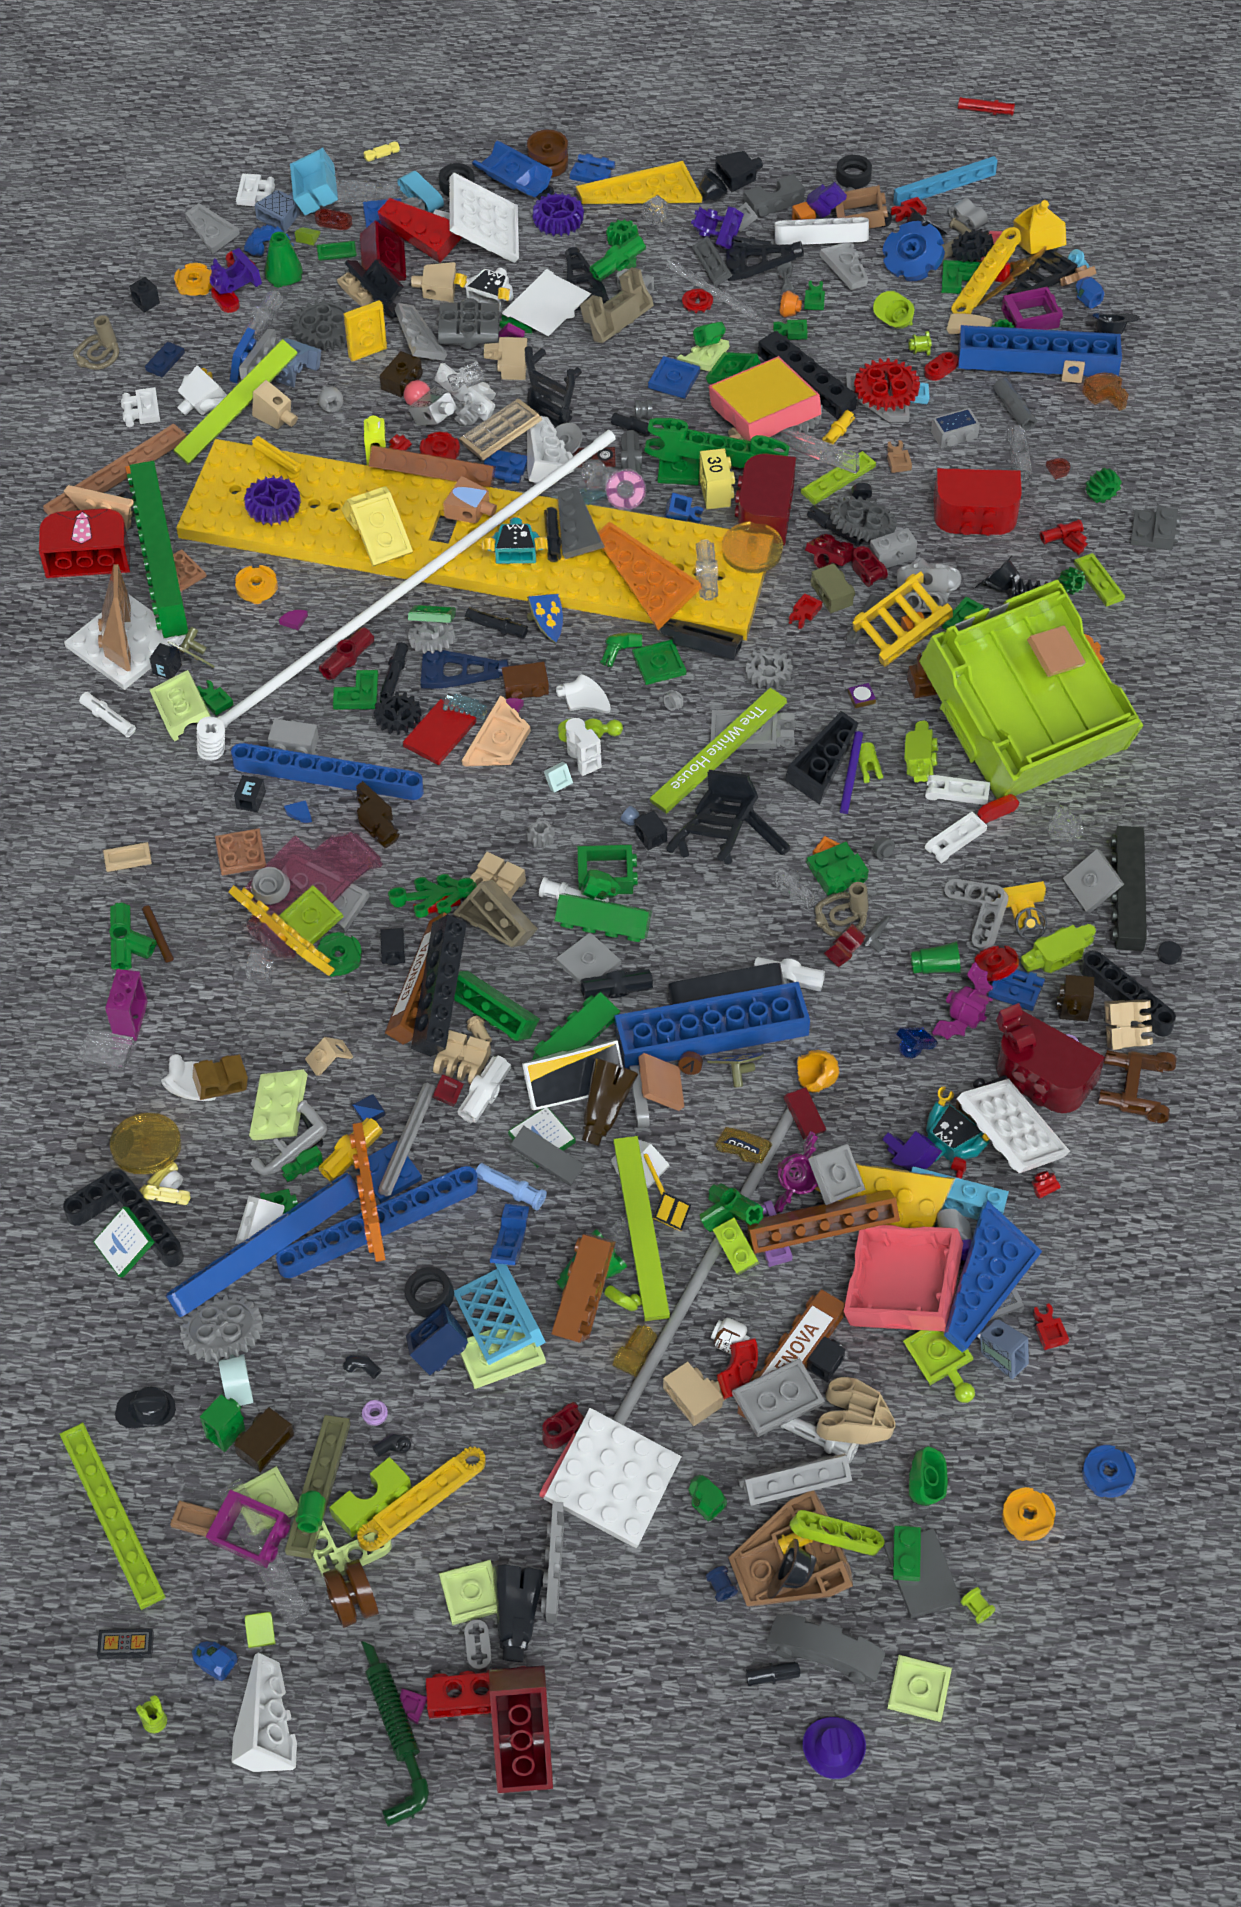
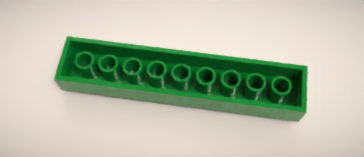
(158, 550)

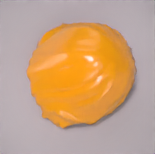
(817, 1070)

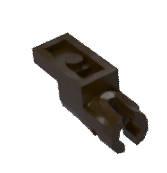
(375, 816)

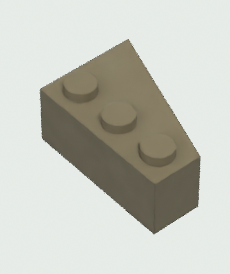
(496, 914)

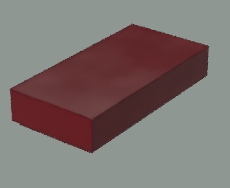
(804, 1112)

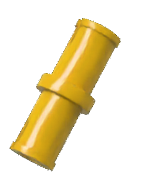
(839, 427)

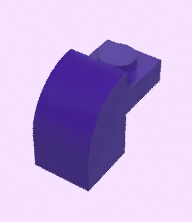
(825, 199)
(916, 1152)

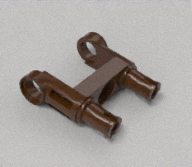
(1128, 1100)

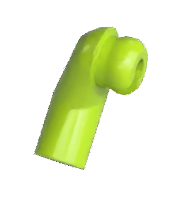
(630, 1303)

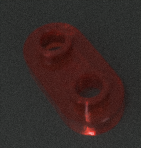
(333, 219)

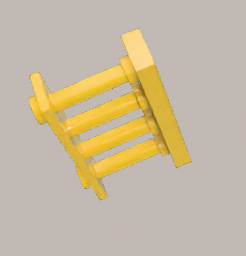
(905, 639)

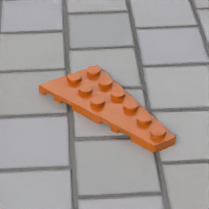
(652, 579)
(366, 1193)

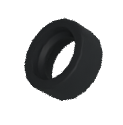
(458, 168)
(854, 181)
(424, 1276)

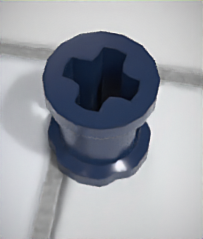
(721, 1583)

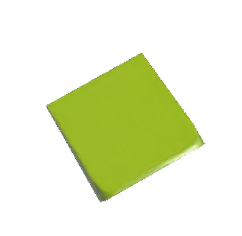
(307, 235)
(259, 1629)

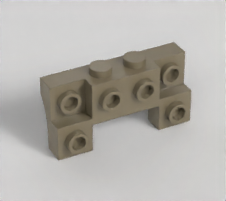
(620, 310)

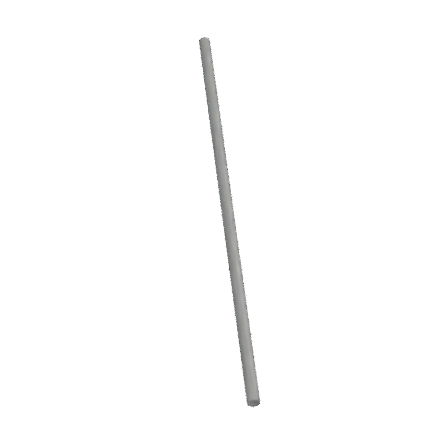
(696, 1282)

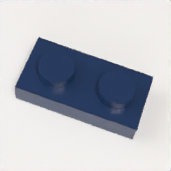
(164, 359)

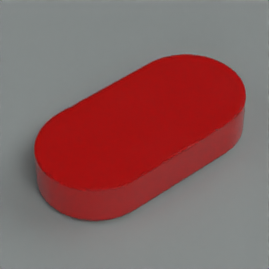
(227, 301)
(998, 808)

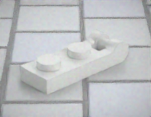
(957, 789)
(956, 836)

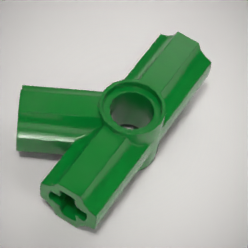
(618, 258)
(131, 942)
(727, 1205)

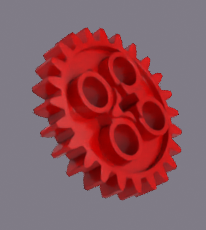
(873, 387)

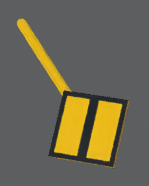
(670, 1209)

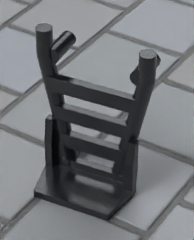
(535, 392)
(721, 788)

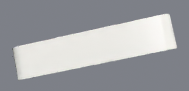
(822, 230)

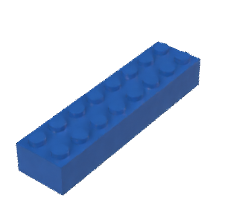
(1037, 350)
(713, 1024)

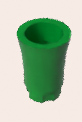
(937, 959)

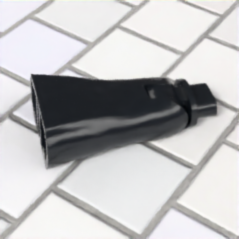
(516, 1602)

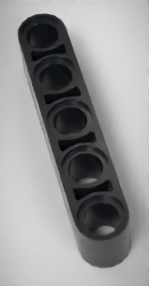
(726, 983)
(1123, 983)

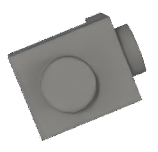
(749, 216)

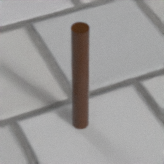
(157, 933)

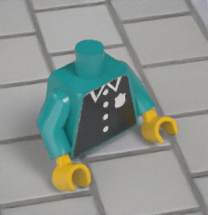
(515, 543)
(954, 1131)

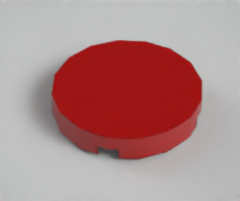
(441, 445)
(997, 962)

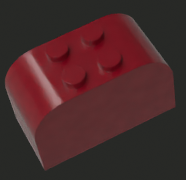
(766, 492)
(1055, 1072)
(520, 1729)

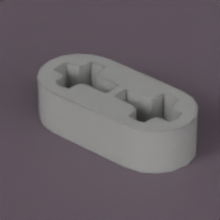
(484, 1645)

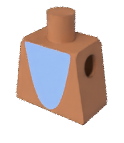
(468, 502)

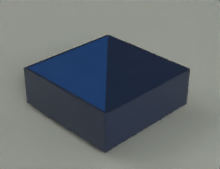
(368, 1108)

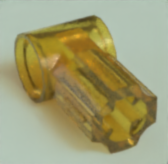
(633, 1355)

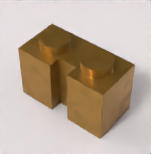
(220, 1078)

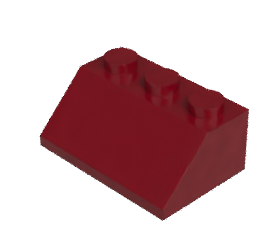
(383, 244)

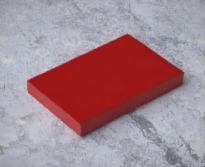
(439, 733)

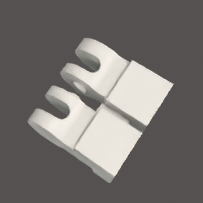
(583, 746)

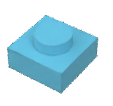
(923, 396)

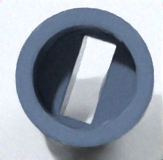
(629, 816)

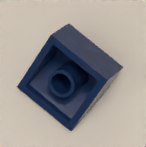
(436, 1340)

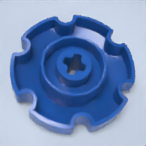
(913, 251)

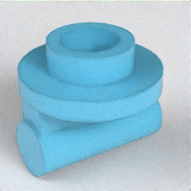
(1077, 257)

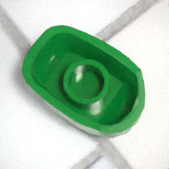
(928, 1477)

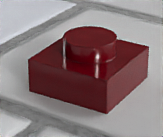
(447, 1090)

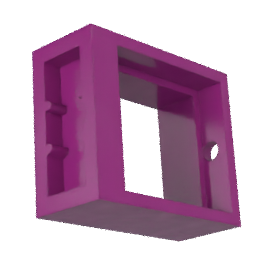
(1042, 296)
(125, 1001)
(226, 1518)

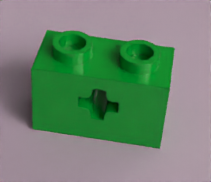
(223, 1422)

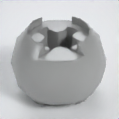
(330, 399)

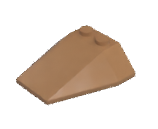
(115, 613)
(761, 1555)

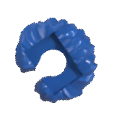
(254, 242)

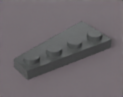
(576, 524)

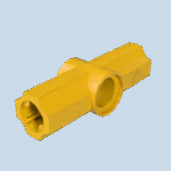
(343, 1153)

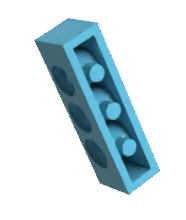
(969, 1196)

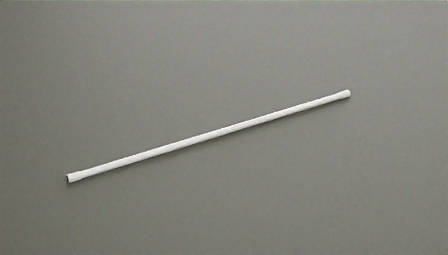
(598, 444)

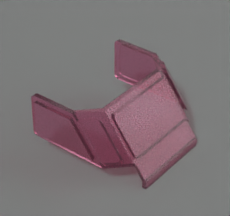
(328, 867)

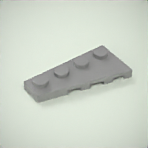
(553, 1556)

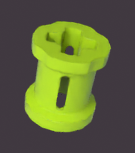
(978, 1605)

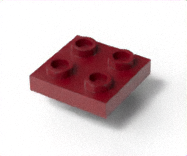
(837, 551)

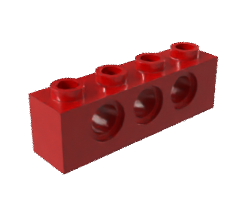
(468, 1703)

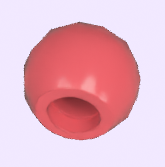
(415, 390)

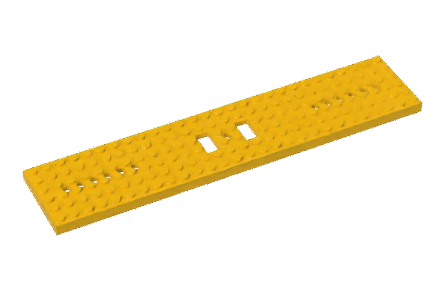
(327, 538)

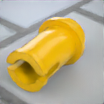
(786, 1540)

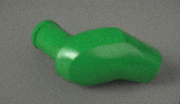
(617, 643)

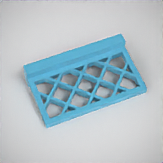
(519, 1310)

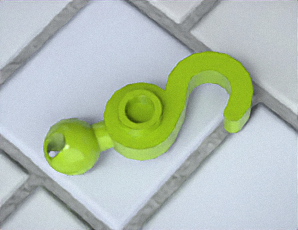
(613, 728)

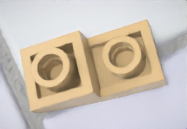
(352, 287)
(957, 320)

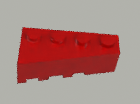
(420, 228)

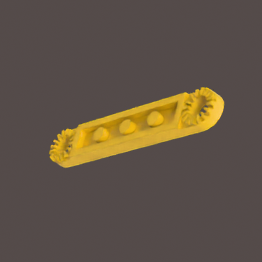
(987, 271)
(421, 1499)

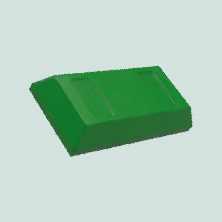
(336, 250)

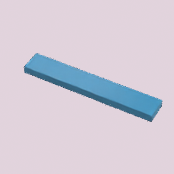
(946, 181)

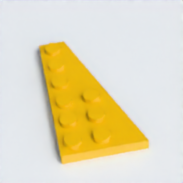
(668, 181)
(916, 1194)

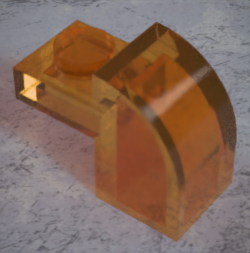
(1103, 387)

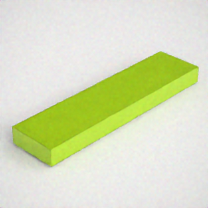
(836, 480)

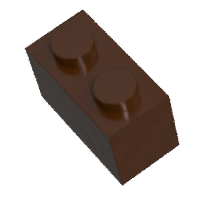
(525, 680)

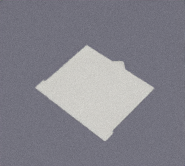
(547, 303)

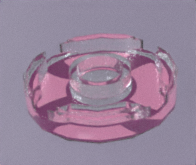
(625, 489)

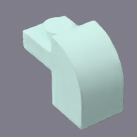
(236, 1379)

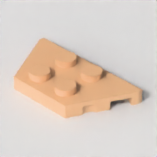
(90, 499)
(498, 737)

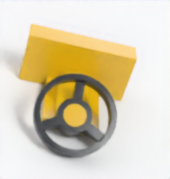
(1022, 902)

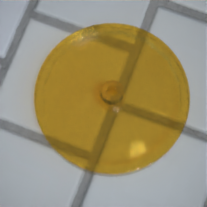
(752, 547)
(145, 1143)

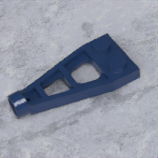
(433, 669)

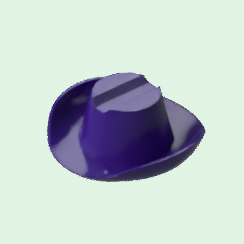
(834, 1747)

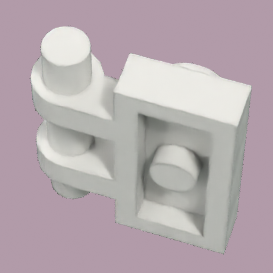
(249, 189)
(147, 407)

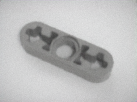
(640, 1103)

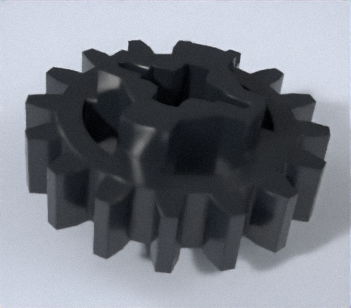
(972, 245)
(408, 713)

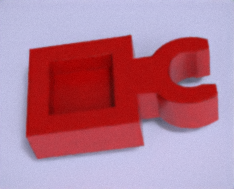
(904, 210)
(805, 608)
(1050, 1330)

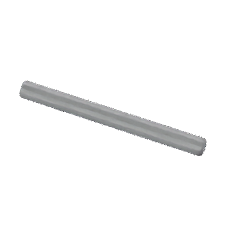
(406, 1140)

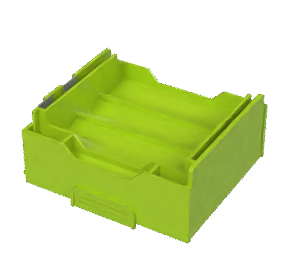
(1008, 709)

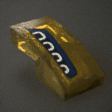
(746, 1145)

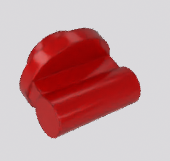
(1004, 273)
(399, 442)
(1076, 542)
(1045, 1184)

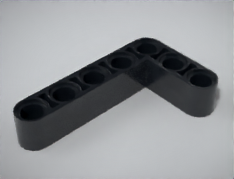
(121, 1195)

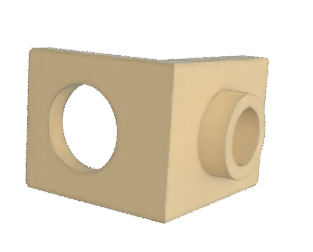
(1068, 377)
(325, 1054)

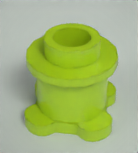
(920, 343)

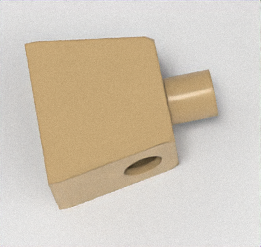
(437, 281)
(272, 406)

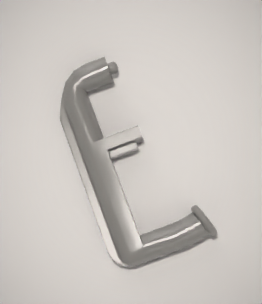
(291, 1151)

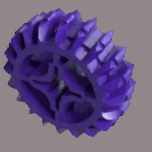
(558, 214)
(272, 500)

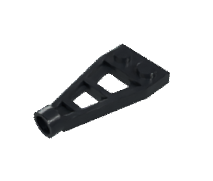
(737, 258)
(1051, 261)
(580, 262)

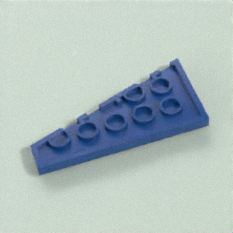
(991, 1271)

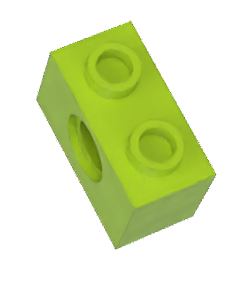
(736, 1246)

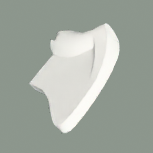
(584, 694)
(180, 1079)

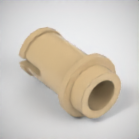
(477, 1027)

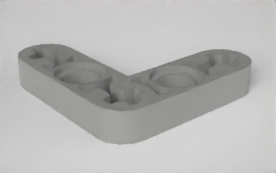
(987, 905)

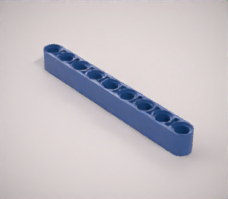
(326, 771)
(386, 1212)
(263, 1245)

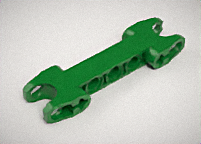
(679, 442)

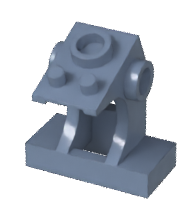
(306, 357)

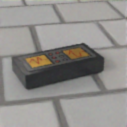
(125, 1644)

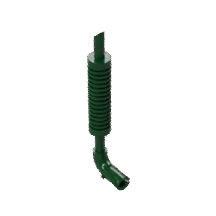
(399, 1734)

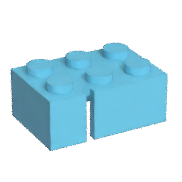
(313, 181)

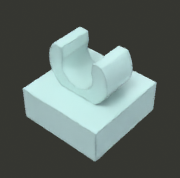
(558, 777)

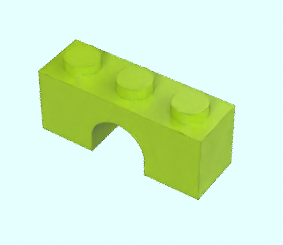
(354, 1512)

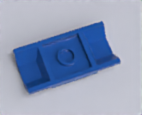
(515, 170)

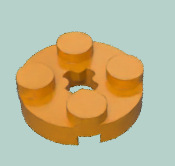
(185, 283)
(256, 593)
(1026, 1528)

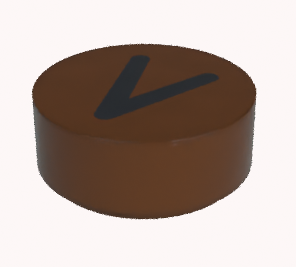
(690, 1063)

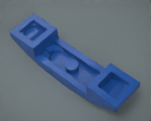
(511, 1235)

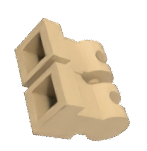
(507, 876)
(1119, 1016)
(472, 1053)

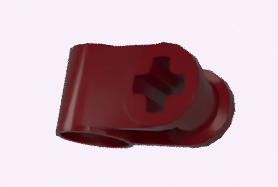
(868, 566)
(565, 1423)

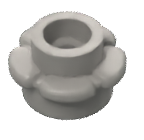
(673, 700)

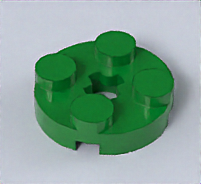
(344, 944)

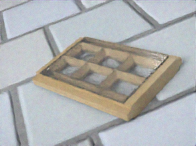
(500, 429)

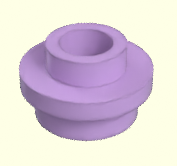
(371, 1406)

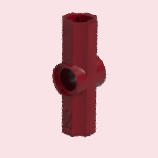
(346, 653)

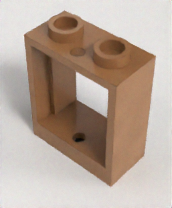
(865, 197)

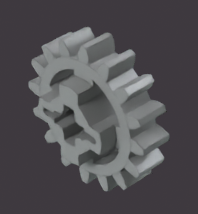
(431, 636)
(769, 668)

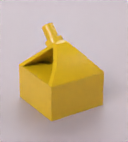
(1040, 228)

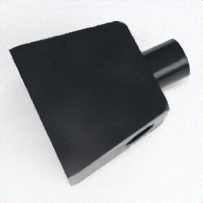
(737, 169)

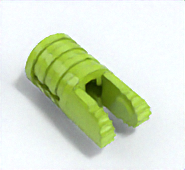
(869, 761)
(152, 1707)

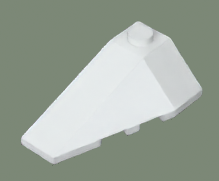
(544, 451)
(262, 1730)

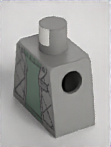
(432, 407)

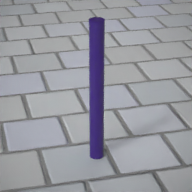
(851, 772)

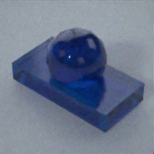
(914, 1040)

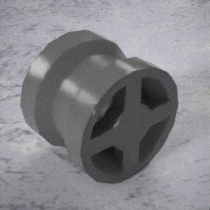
(643, 409)

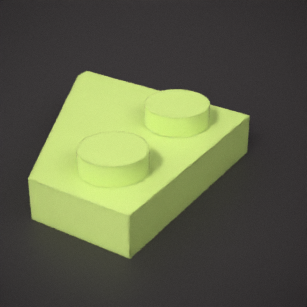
(705, 356)

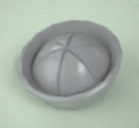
(270, 885)

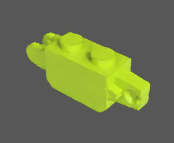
(920, 752)
(1059, 948)

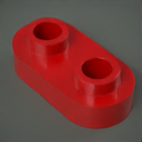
(941, 366)

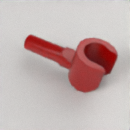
(959, 1166)

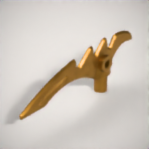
(1019, 267)

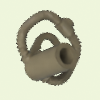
(106, 338)
(858, 904)

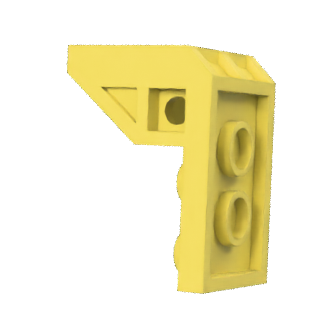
(378, 525)

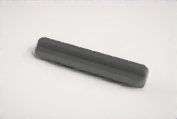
(852, 636)

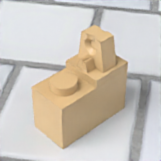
(510, 357)
(692, 1393)

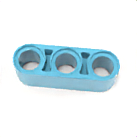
(416, 186)

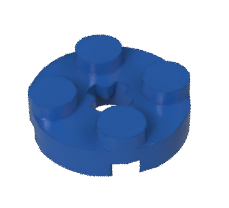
(1106, 1485)

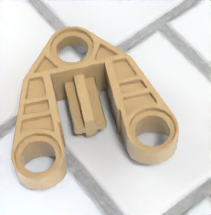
(865, 1415)

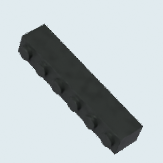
(1129, 899)

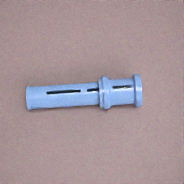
(520, 1190)

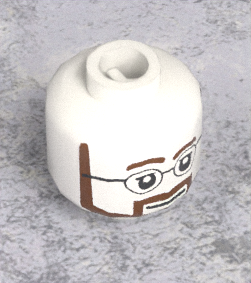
(727, 1333)

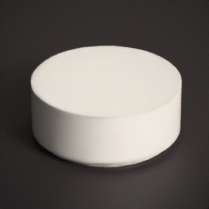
(172, 1180)

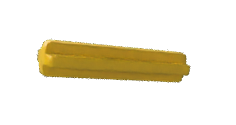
(276, 454)

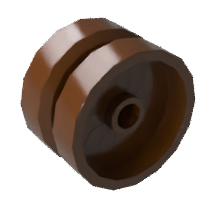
(549, 149)
(347, 1594)

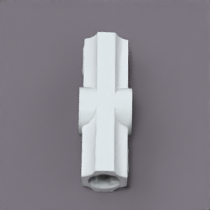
(794, 972)
(484, 1089)

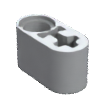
(954, 1219)

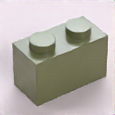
(832, 588)

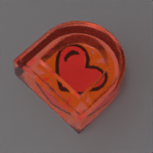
(1058, 467)

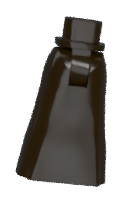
(606, 1096)

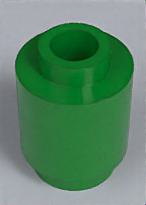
(310, 1511)

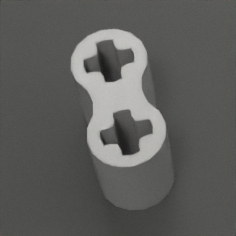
(968, 214)

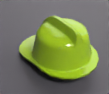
(894, 309)

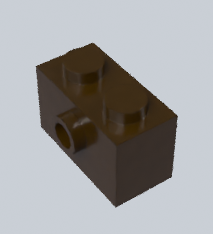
(400, 373)
(1075, 998)
(263, 1439)

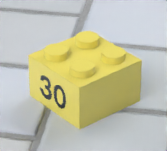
(716, 478)

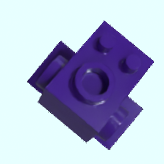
(707, 221)
(235, 276)

